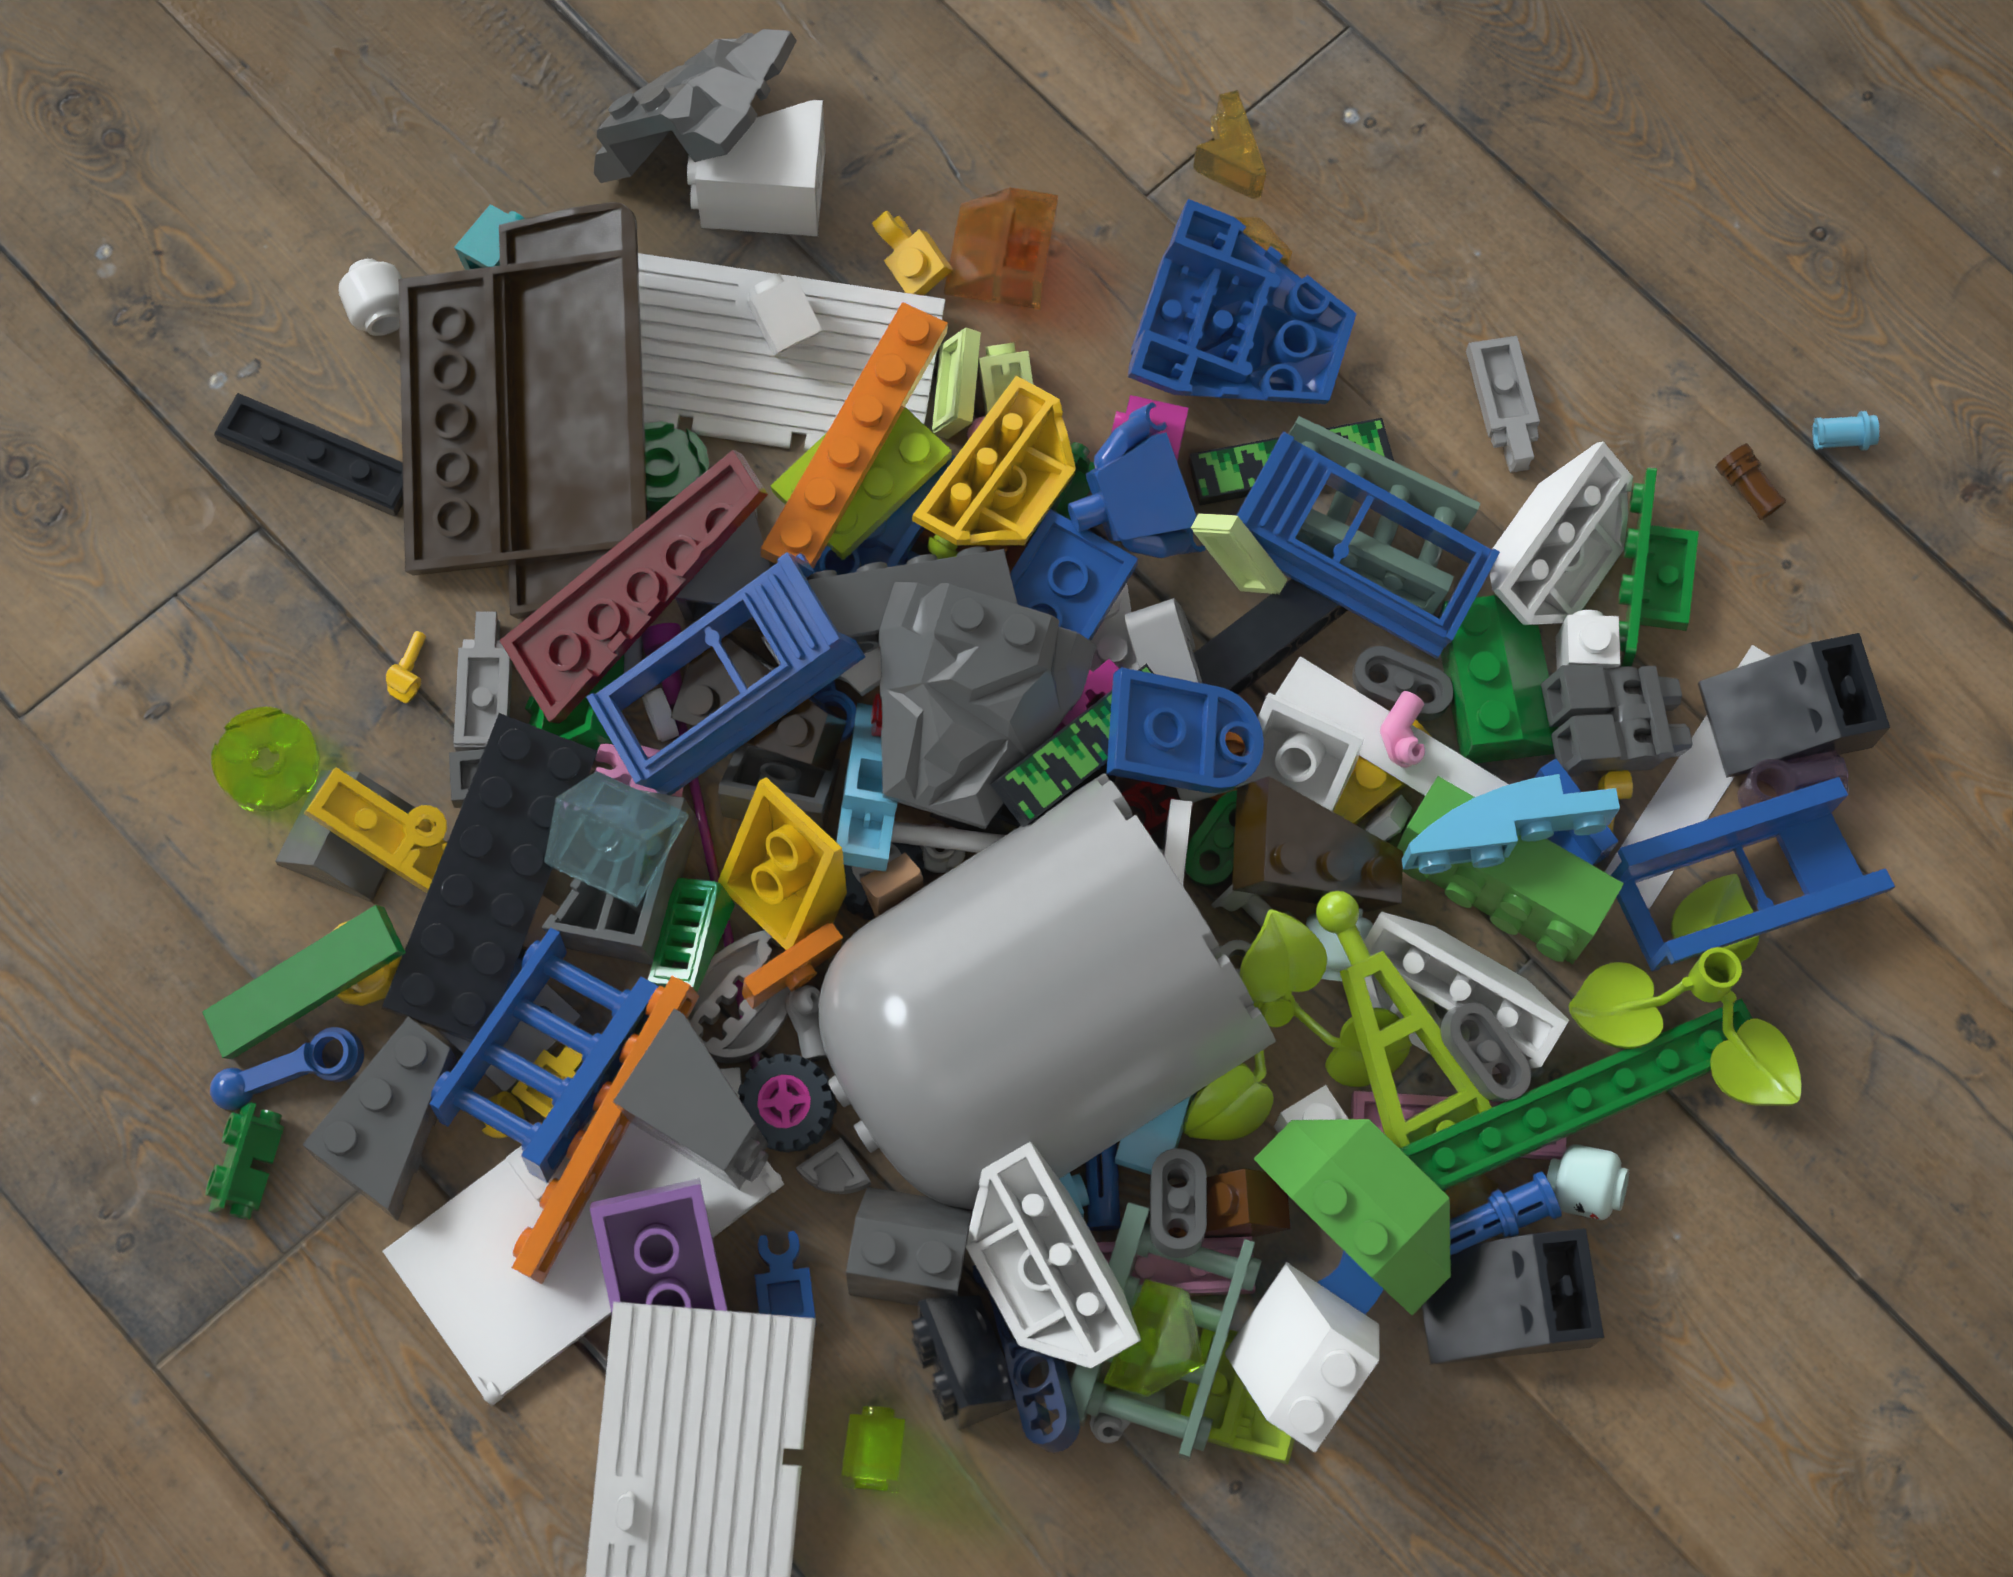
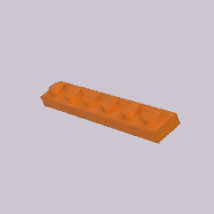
(856, 436)
(593, 1148)

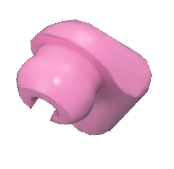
(1397, 731)

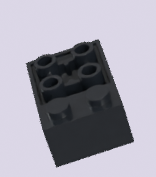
(1795, 705)
(1515, 1299)
(966, 1358)

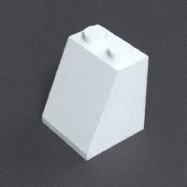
(767, 178)
(1304, 1355)

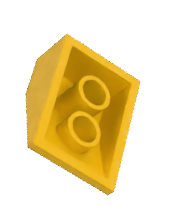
(784, 868)

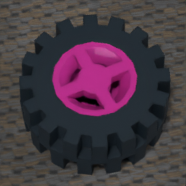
(770, 1103)

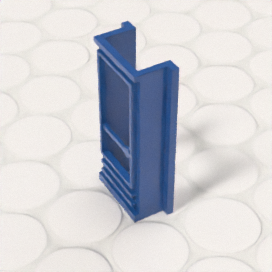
(1282, 503)
(798, 633)
(1809, 841)

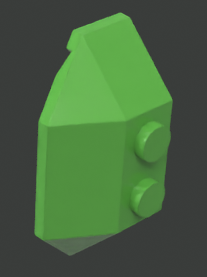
(1367, 1202)

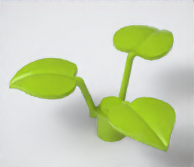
(1279, 962)
(1621, 1009)

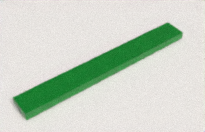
(1572, 1102)

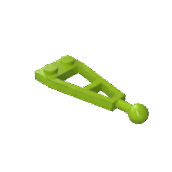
(1338, 915)

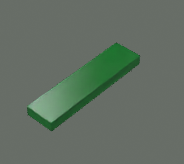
(303, 982)

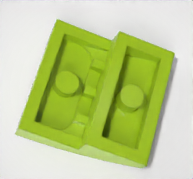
(1234, 1412)

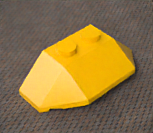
(1003, 473)

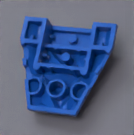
(1236, 319)

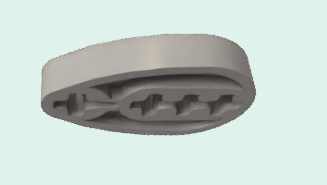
(758, 1025)

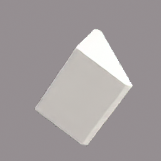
(1306, 751)

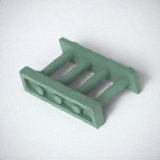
(1373, 557)
(1092, 1395)

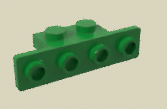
(1661, 572)

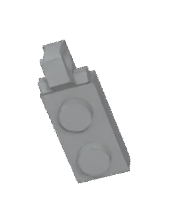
(1505, 398)
(482, 684)

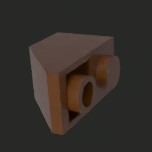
(1242, 1205)

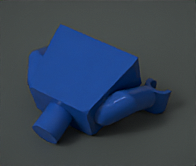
(1139, 491)

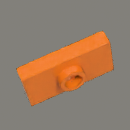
(793, 966)

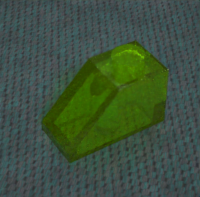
(874, 1450)

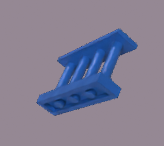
(572, 1098)

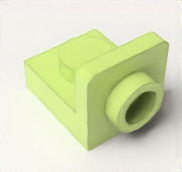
(999, 370)

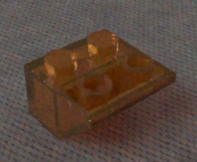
(1003, 247)

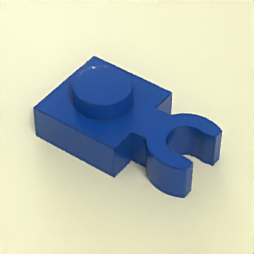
(784, 1289)

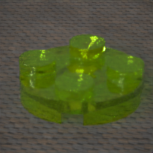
(240, 746)

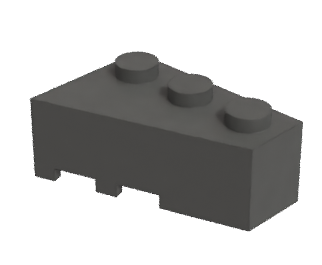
(615, 929)
(385, 1118)

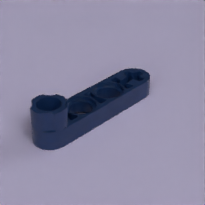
(1054, 1392)

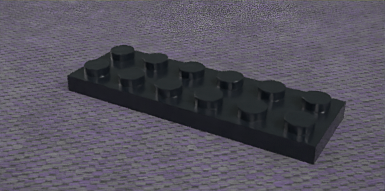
(487, 881)

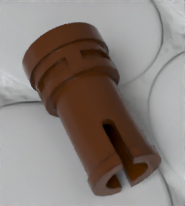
(1743, 470)

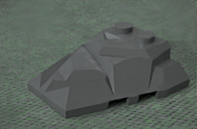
(700, 102)
(969, 694)

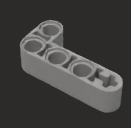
(1166, 644)

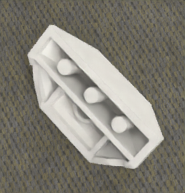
(1564, 539)
(1452, 974)
(1046, 1264)

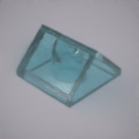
(612, 836)

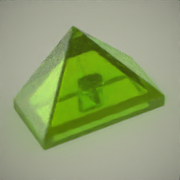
(1167, 1343)

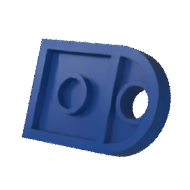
(1177, 731)

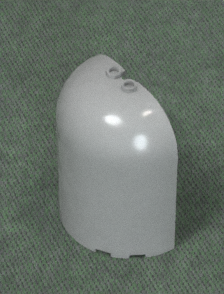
(1032, 1000)

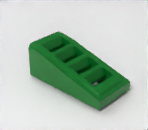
(697, 903)

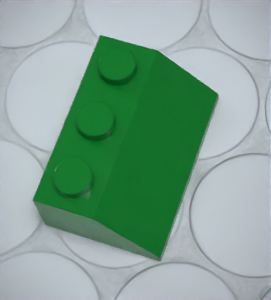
(1497, 685)

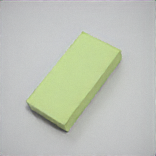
(956, 383)
(1238, 553)

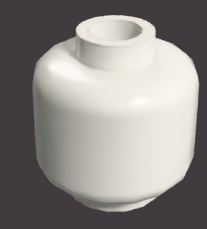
(371, 296)

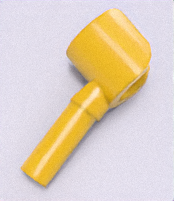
(400, 680)
(1621, 781)

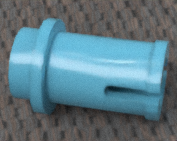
(1846, 431)

